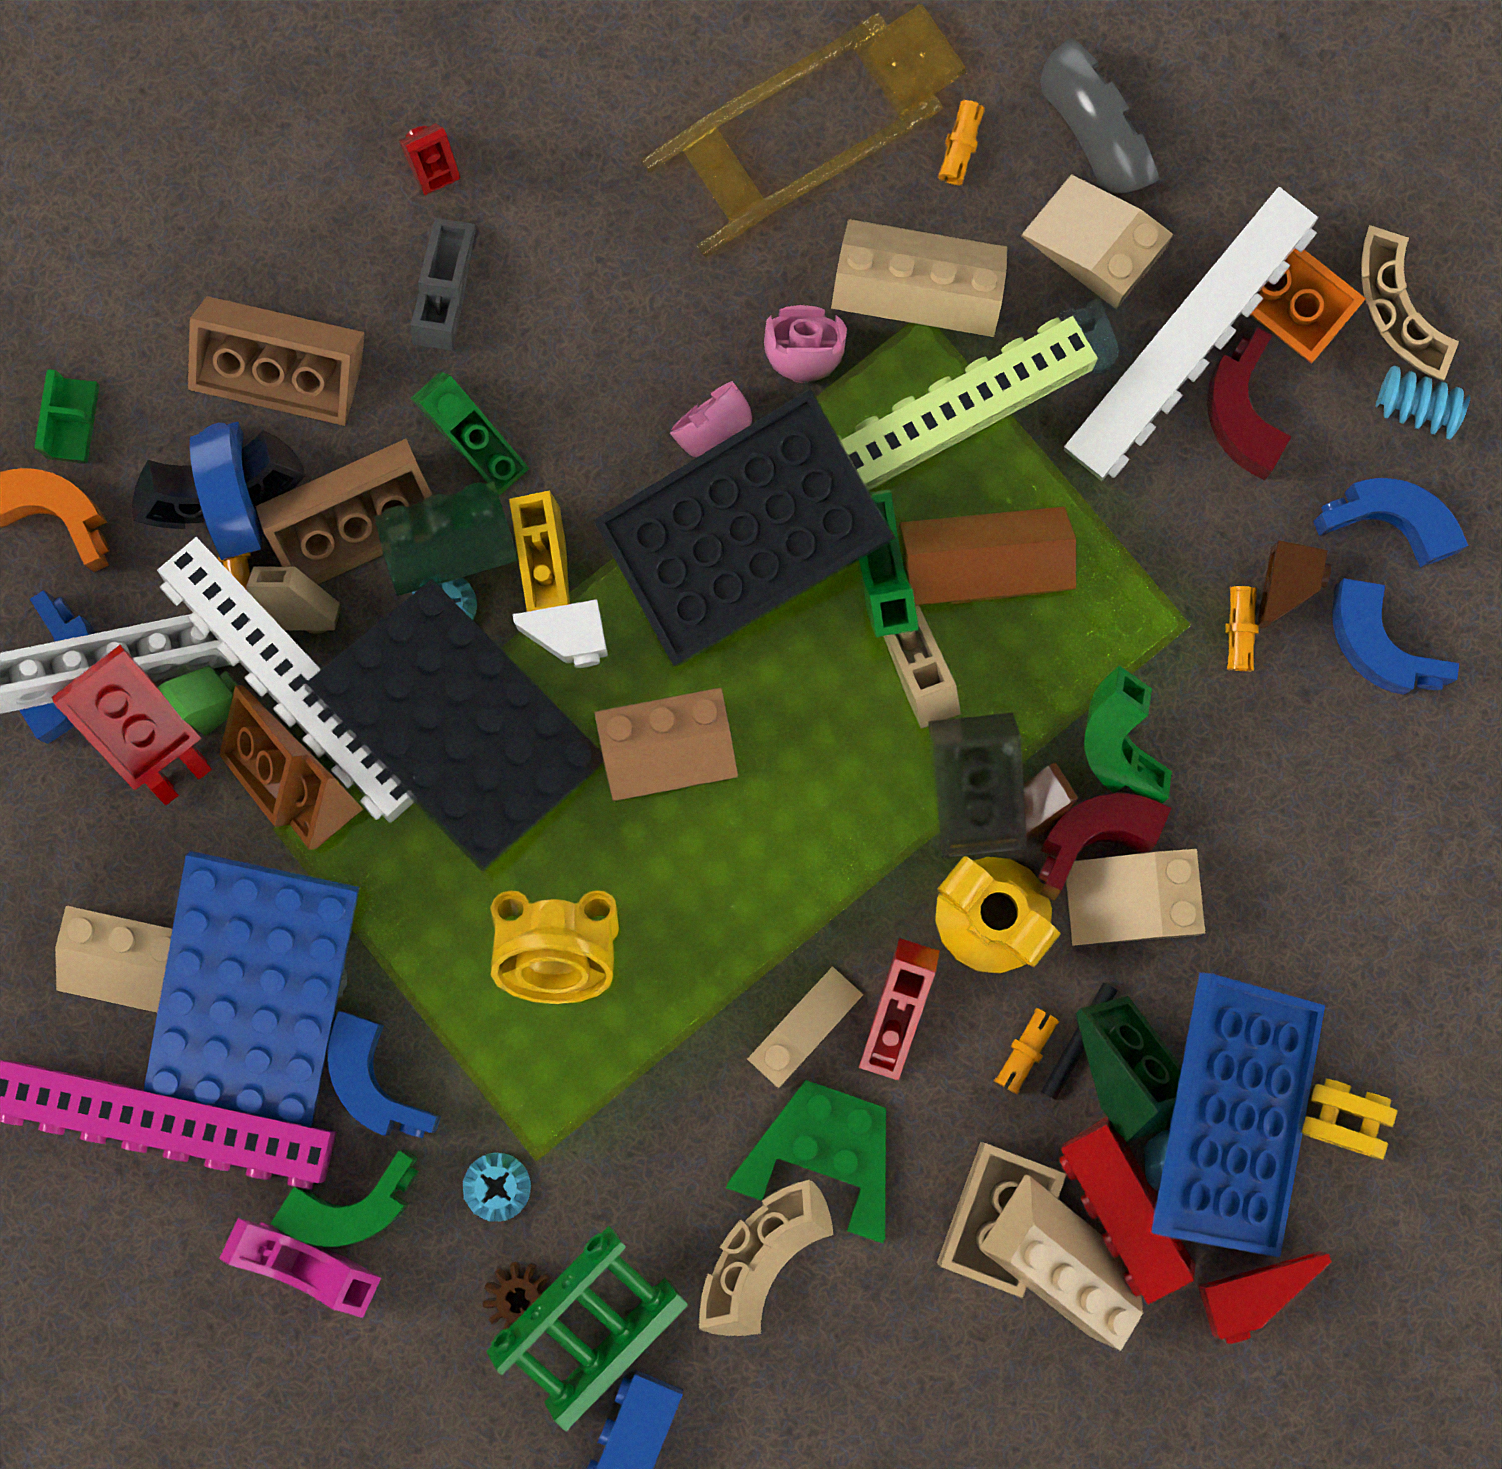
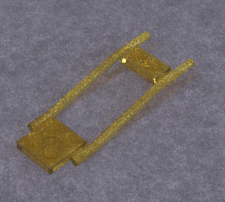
(905, 60)

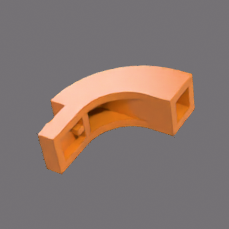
(42, 492)

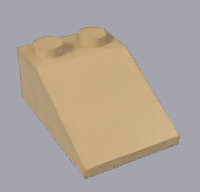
(1098, 239)
(1135, 897)

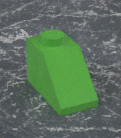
(201, 697)

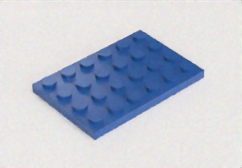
(250, 988)
(1238, 1116)

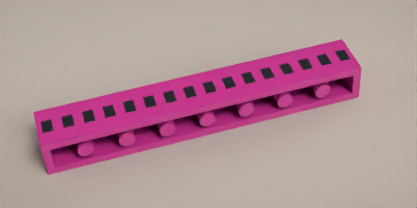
(163, 1122)

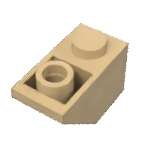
(293, 599)

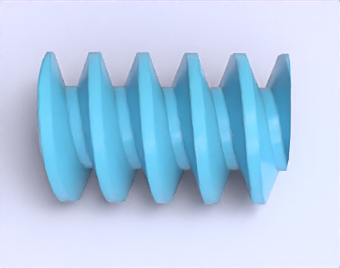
(1423, 401)

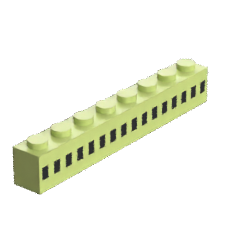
(969, 402)

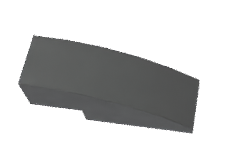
(442, 284)

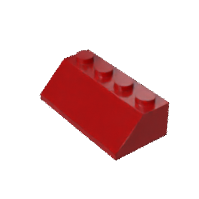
(1126, 1206)

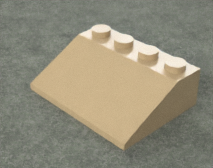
(920, 278)

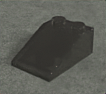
(978, 784)

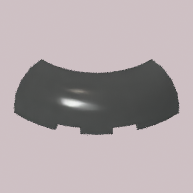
(1097, 119)

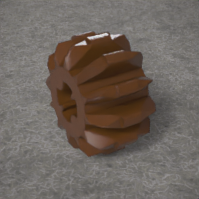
(503, 1301)

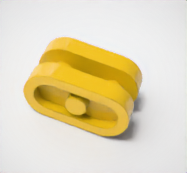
(1373, 1109)

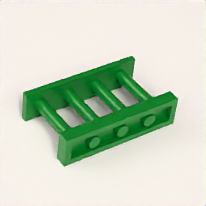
(600, 1365)

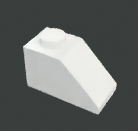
(567, 631)

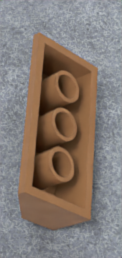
(274, 360)
(331, 520)

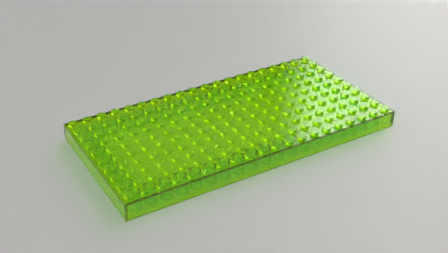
(825, 799)

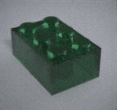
(445, 537)

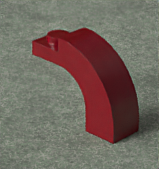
(1235, 423)
(1104, 818)

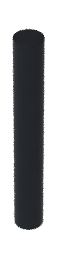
(1073, 1050)

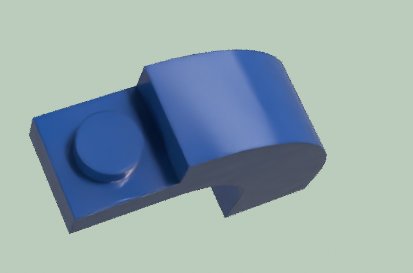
(223, 490)
(1411, 509)
(1369, 649)
(47, 720)
(354, 1080)

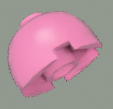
(804, 343)
(713, 421)

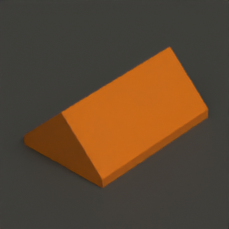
(1307, 305)

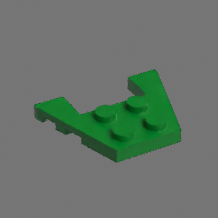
(831, 1137)

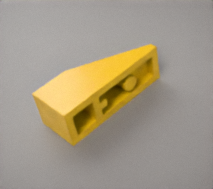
(541, 550)

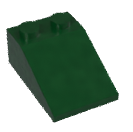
(1129, 1067)

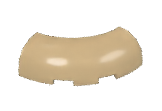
(1392, 310)
(755, 1255)

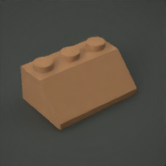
(666, 744)

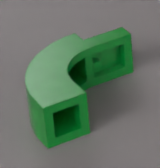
(884, 581)
(1114, 711)
(331, 1225)

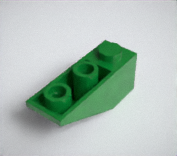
(469, 431)

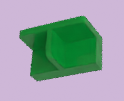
(66, 418)

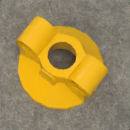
(970, 938)
(554, 947)

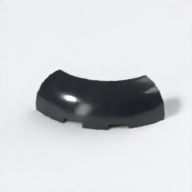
(168, 494)

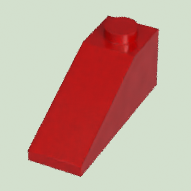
(430, 157)
(899, 1008)
(1255, 1296)

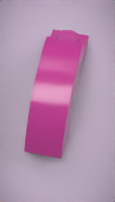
(310, 1268)

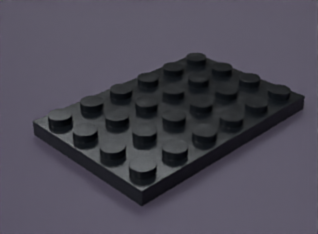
(744, 528)
(456, 724)

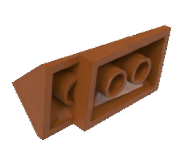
(989, 556)
(282, 773)

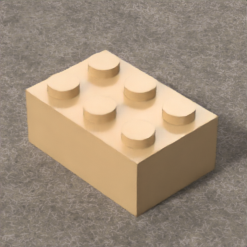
(985, 1194)

